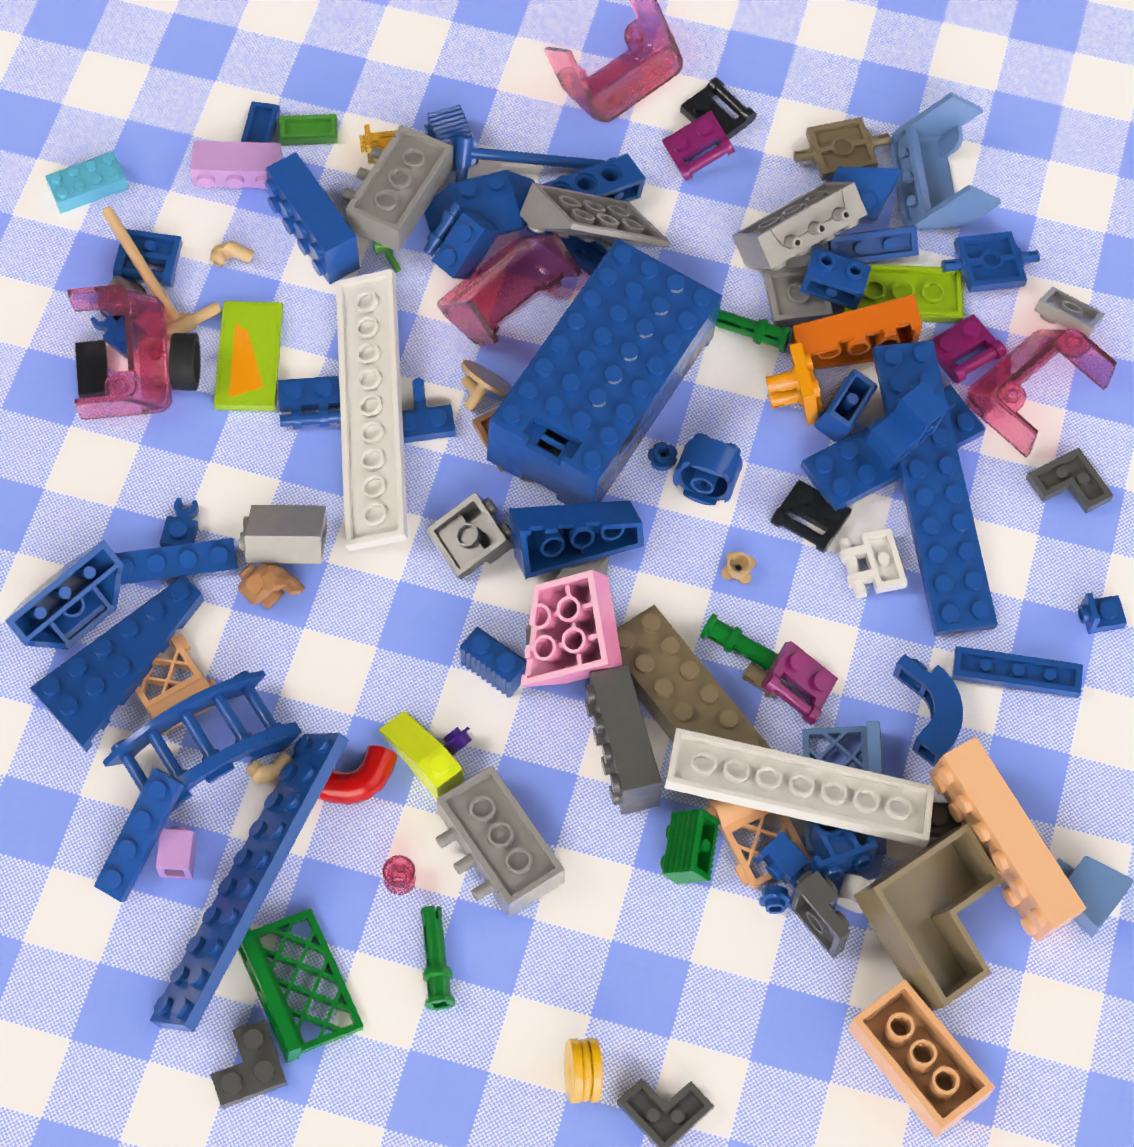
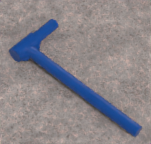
(468, 152)

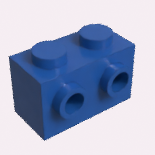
(835, 278)

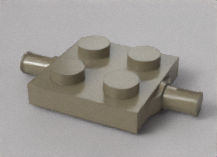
(841, 145)

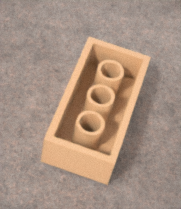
(920, 1058)

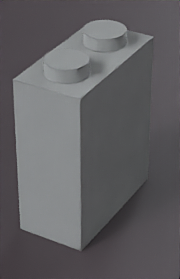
(284, 534)

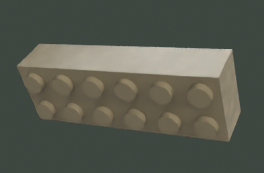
(676, 683)

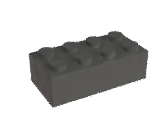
(623, 740)

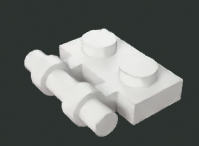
(882, 561)

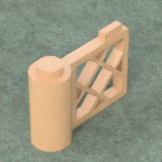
(179, 690)
(735, 817)

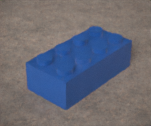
(312, 218)

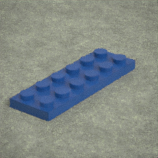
(853, 470)

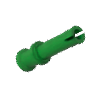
(759, 330)
(733, 640)
(436, 973)

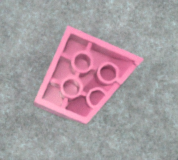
(571, 630)

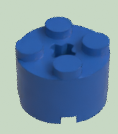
(708, 470)

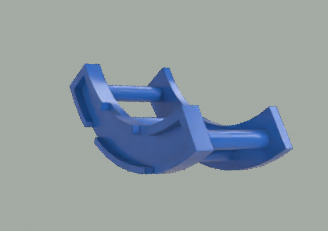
(214, 762)

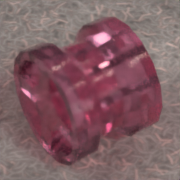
(396, 868)

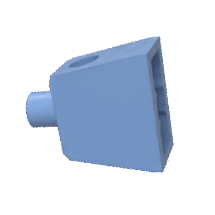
(1098, 888)

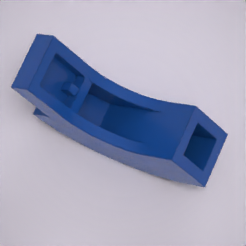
(943, 703)

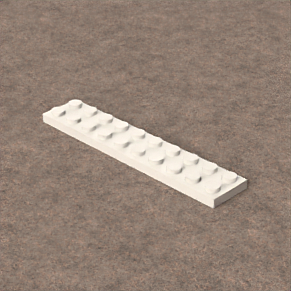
(371, 411)

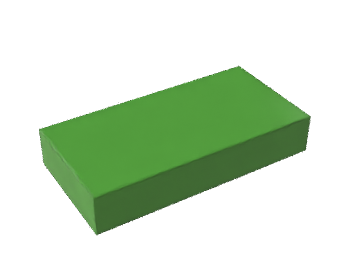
(308, 129)

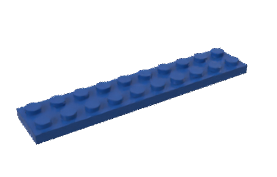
(937, 501)
(248, 882)

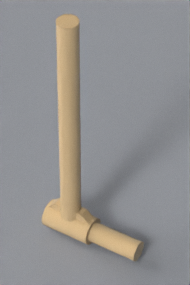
(176, 321)

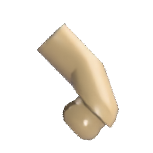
(229, 250)
(268, 772)

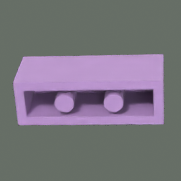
(232, 163)

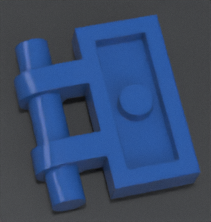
(309, 394)

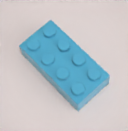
(86, 182)

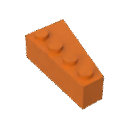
(853, 334)

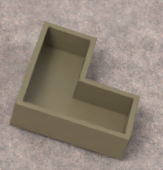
(918, 920)

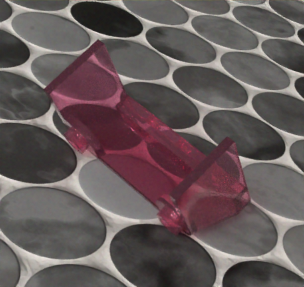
(629, 78)
(505, 283)
(147, 382)
(999, 393)

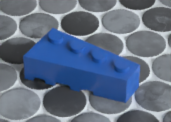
(572, 534)

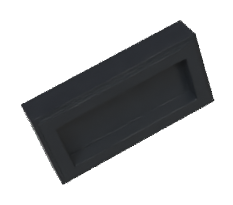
(91, 368)

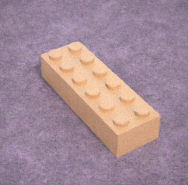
(1022, 859)

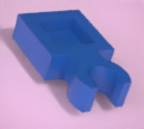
(115, 332)
(181, 528)

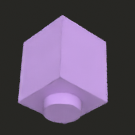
(176, 853)

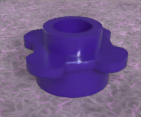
(457, 740)

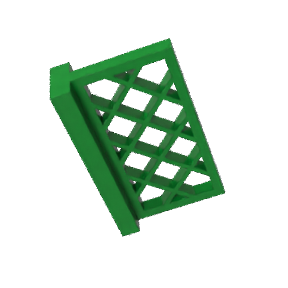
(271, 995)

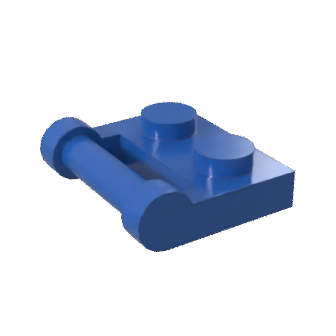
(155, 249)

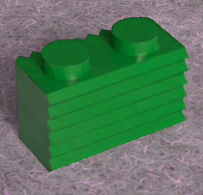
(690, 846)

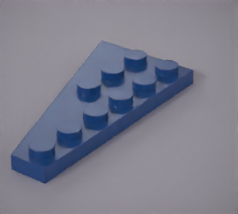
(109, 669)

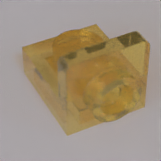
(377, 139)

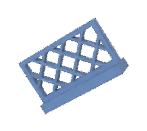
(871, 759)

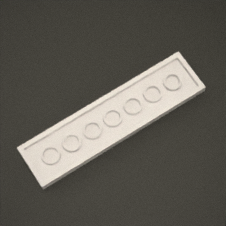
(800, 787)

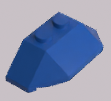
(493, 196)
(70, 601)

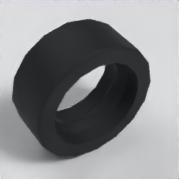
(184, 361)

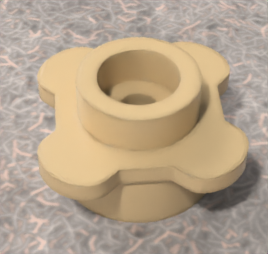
(738, 559)

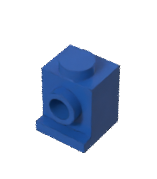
(783, 859)

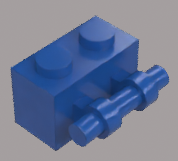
(465, 243)

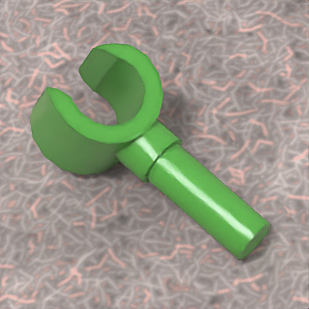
(378, 248)

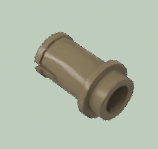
(755, 676)

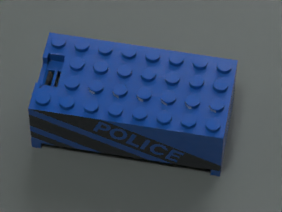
(603, 375)

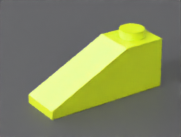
(423, 754)

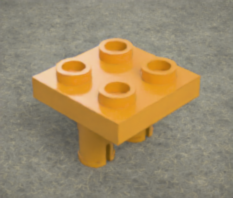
(797, 385)

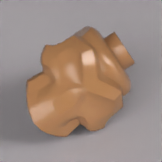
(265, 584)

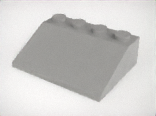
(588, 217)

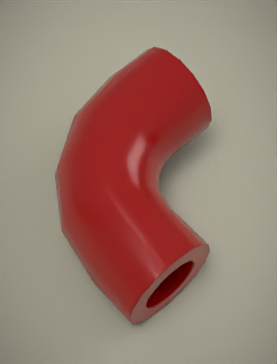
(362, 782)

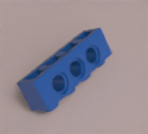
(614, 179)

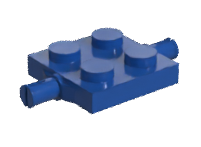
(990, 261)

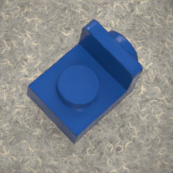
(1101, 613)

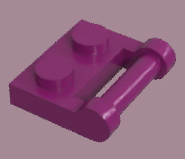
(695, 139)
(960, 342)
(803, 674)

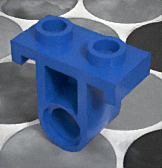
(839, 851)

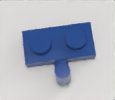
(426, 422)

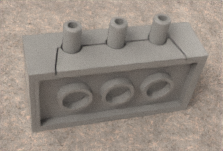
(398, 187)
(800, 225)
(498, 842)

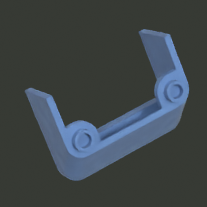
(926, 183)

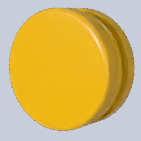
(583, 1070)

